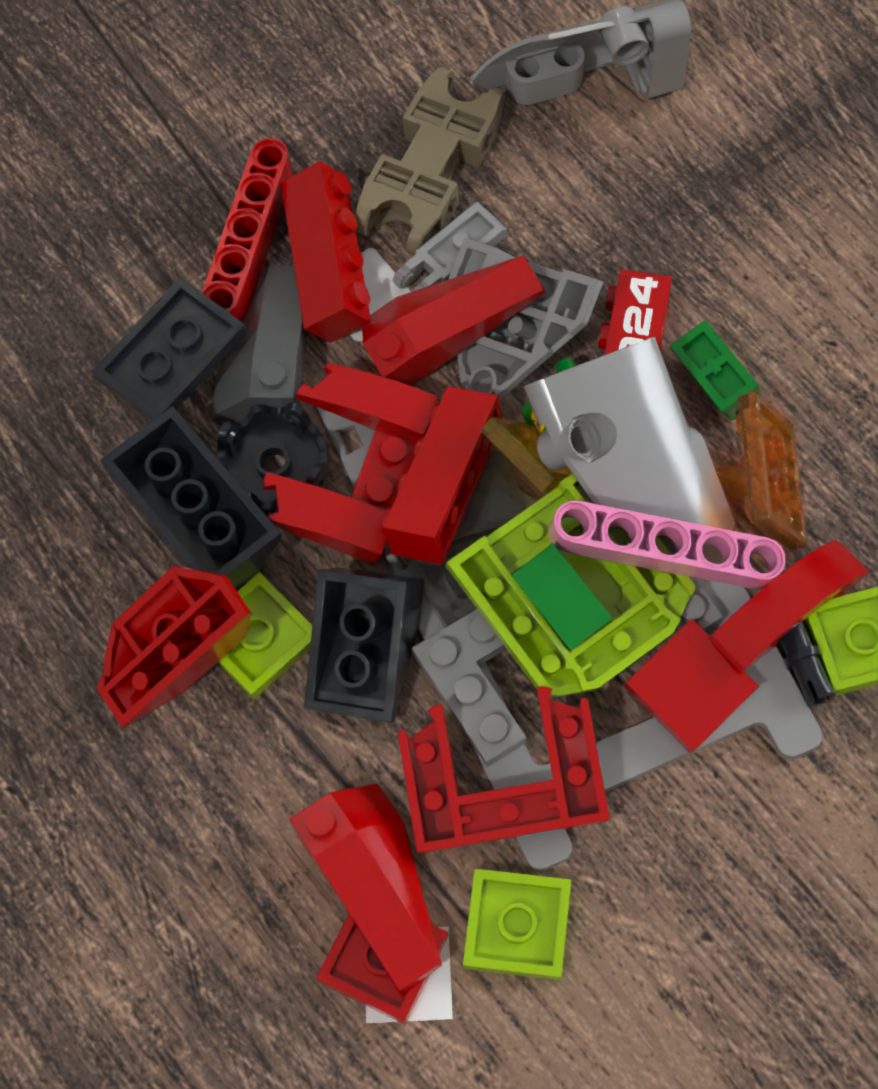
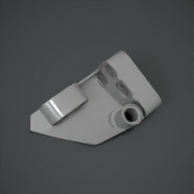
(628, 437)

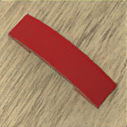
(786, 603)

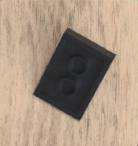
(170, 350)

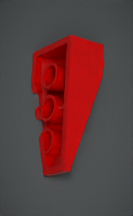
(439, 321)
(371, 869)

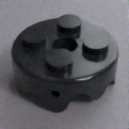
(267, 433)

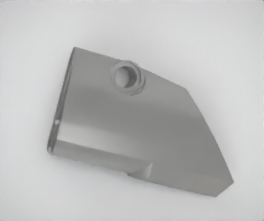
(644, 39)

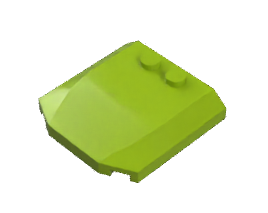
(639, 599)

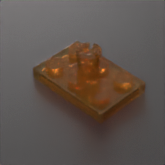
(767, 472)

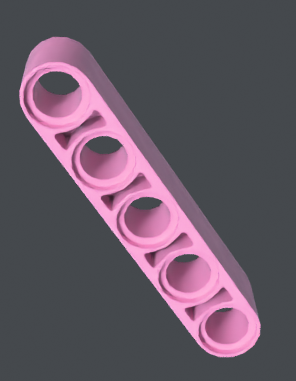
(687, 537)

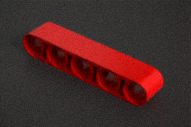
(249, 218)

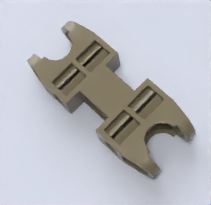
(440, 137)

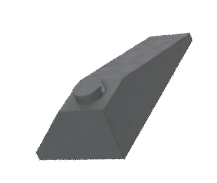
(270, 358)

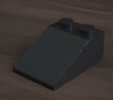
(361, 642)

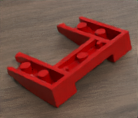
(398, 420)
(453, 821)

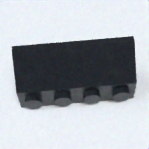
(192, 500)

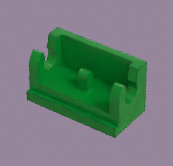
(714, 368)
(562, 597)

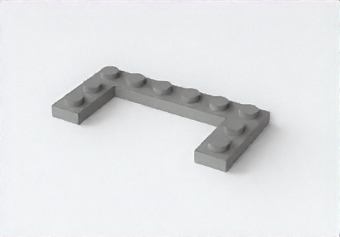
(453, 662)

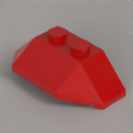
(170, 640)

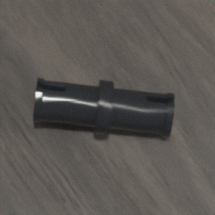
(805, 663)

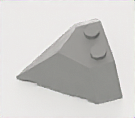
(530, 336)

